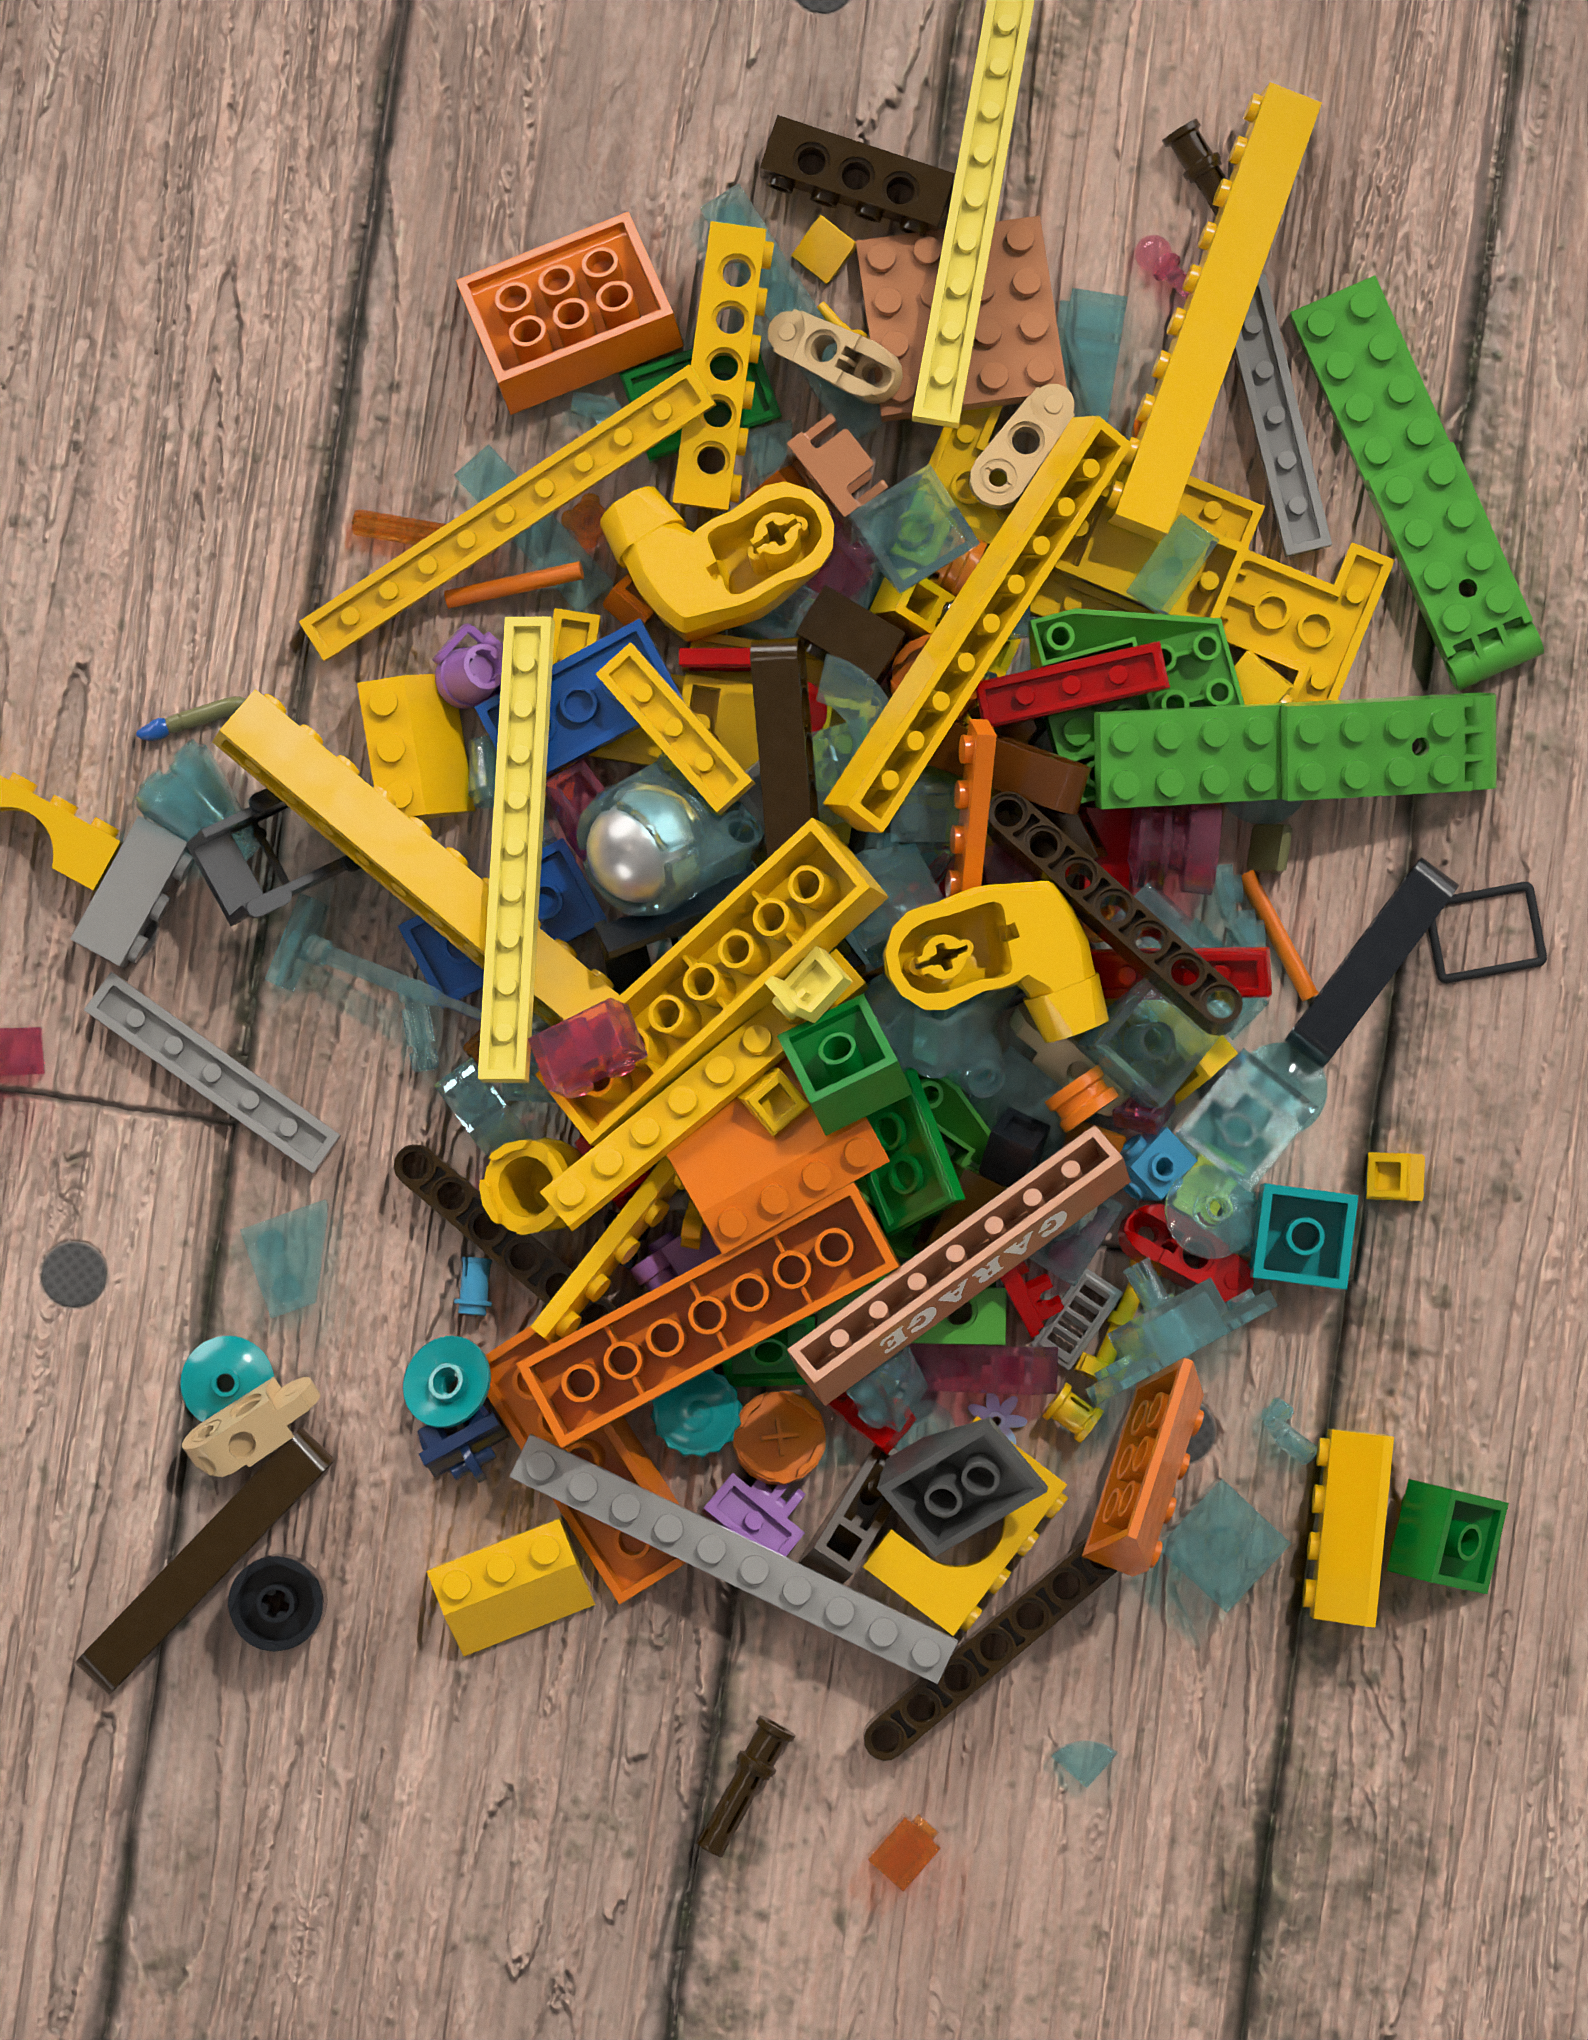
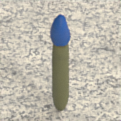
(191, 718)

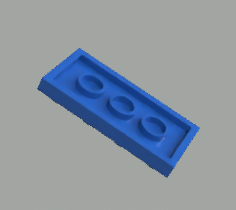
(581, 706)
(565, 913)

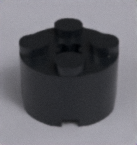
(252, 1611)

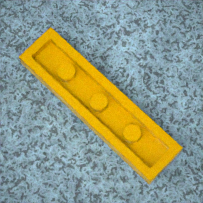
(675, 728)

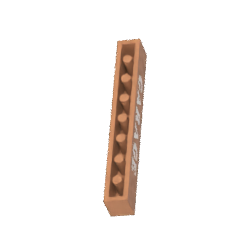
(959, 1265)

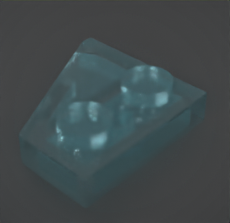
(288, 1256)

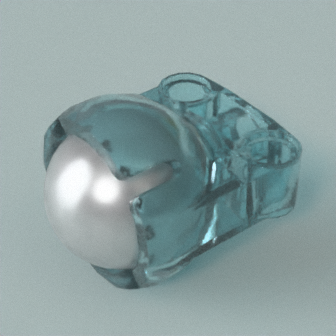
(661, 842)

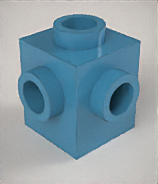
(1154, 1164)

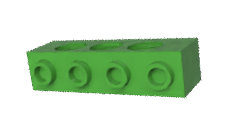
(984, 1326)

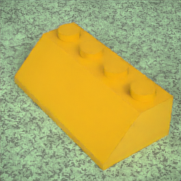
(1350, 1527)

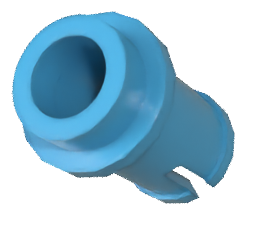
(474, 1286)

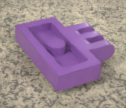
(756, 1513)

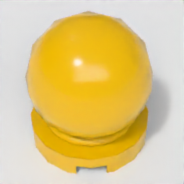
(515, 1181)

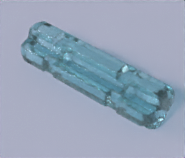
(419, 1034)

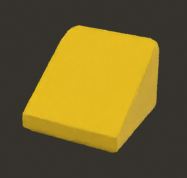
(824, 249)
(773, 1100)
(1395, 1176)

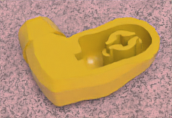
(728, 567)
(997, 941)

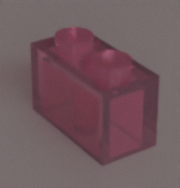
(588, 1048)

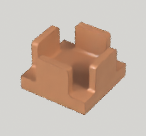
(834, 468)

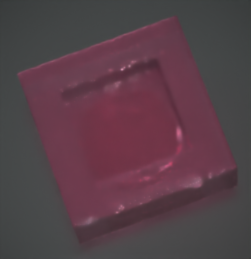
(1142, 1120)

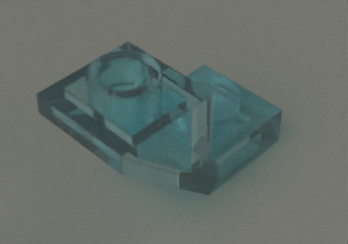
(481, 1108)

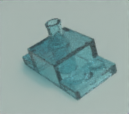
(1170, 1327)

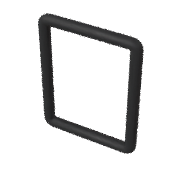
(1496, 969)

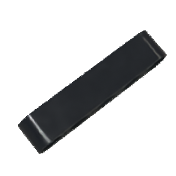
(1371, 962)

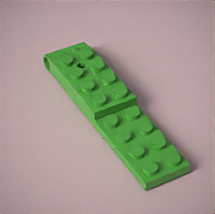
(1417, 484)
(1295, 750)

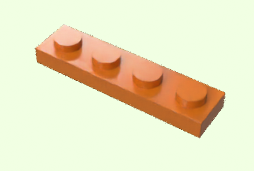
(973, 800)

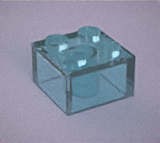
(1246, 1120)
(1222, 1544)

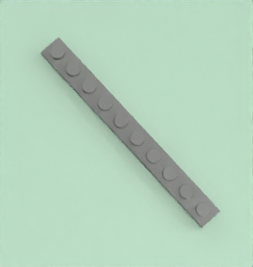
(733, 1558)

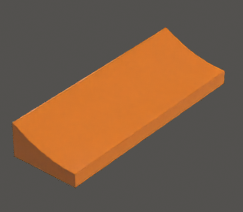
(620, 1559)

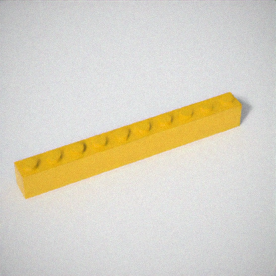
(1213, 311)
(977, 624)
(393, 847)

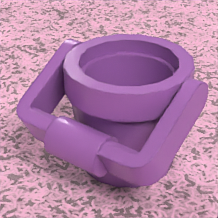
(471, 673)

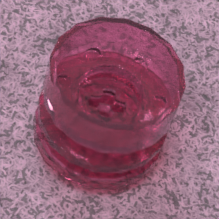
(1176, 843)

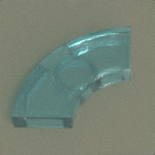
(852, 696)

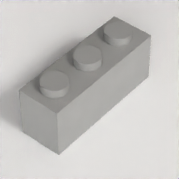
(133, 893)

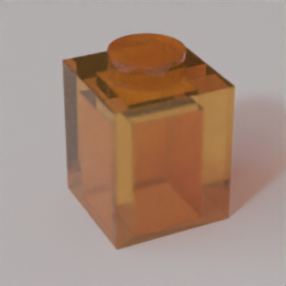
(905, 1849)

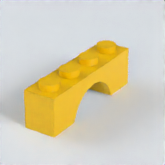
(79, 849)

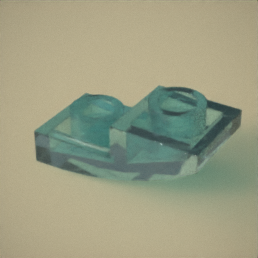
(1241, 924)

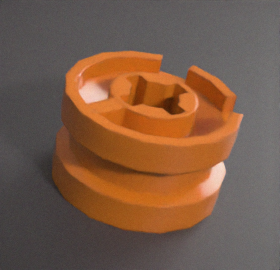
(955, 574)
(1082, 1098)

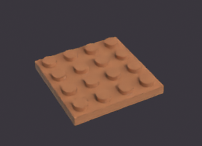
(1016, 323)

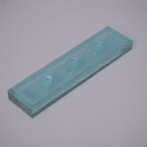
(546, 542)

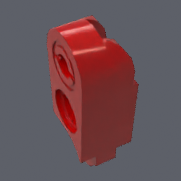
(1228, 1273)

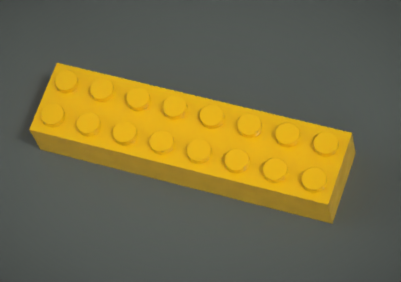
(717, 973)

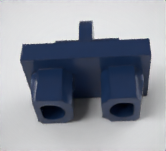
(464, 1450)

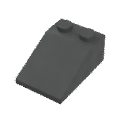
(958, 1483)

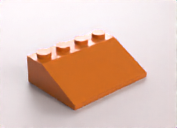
(570, 313)
(753, 1180)
(1146, 1470)

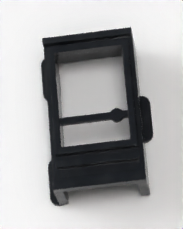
(229, 873)
(626, 939)

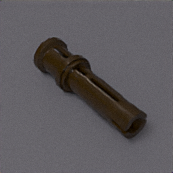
(1197, 159)
(754, 1767)

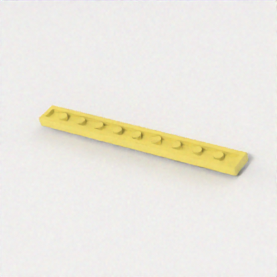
(972, 213)
(516, 850)

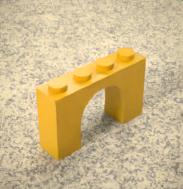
(952, 1592)

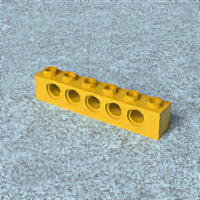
(725, 246)

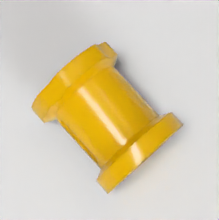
(1072, 1412)

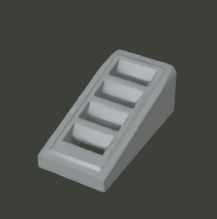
(1100, 1286)

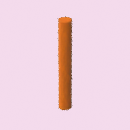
(514, 584)
(1278, 936)

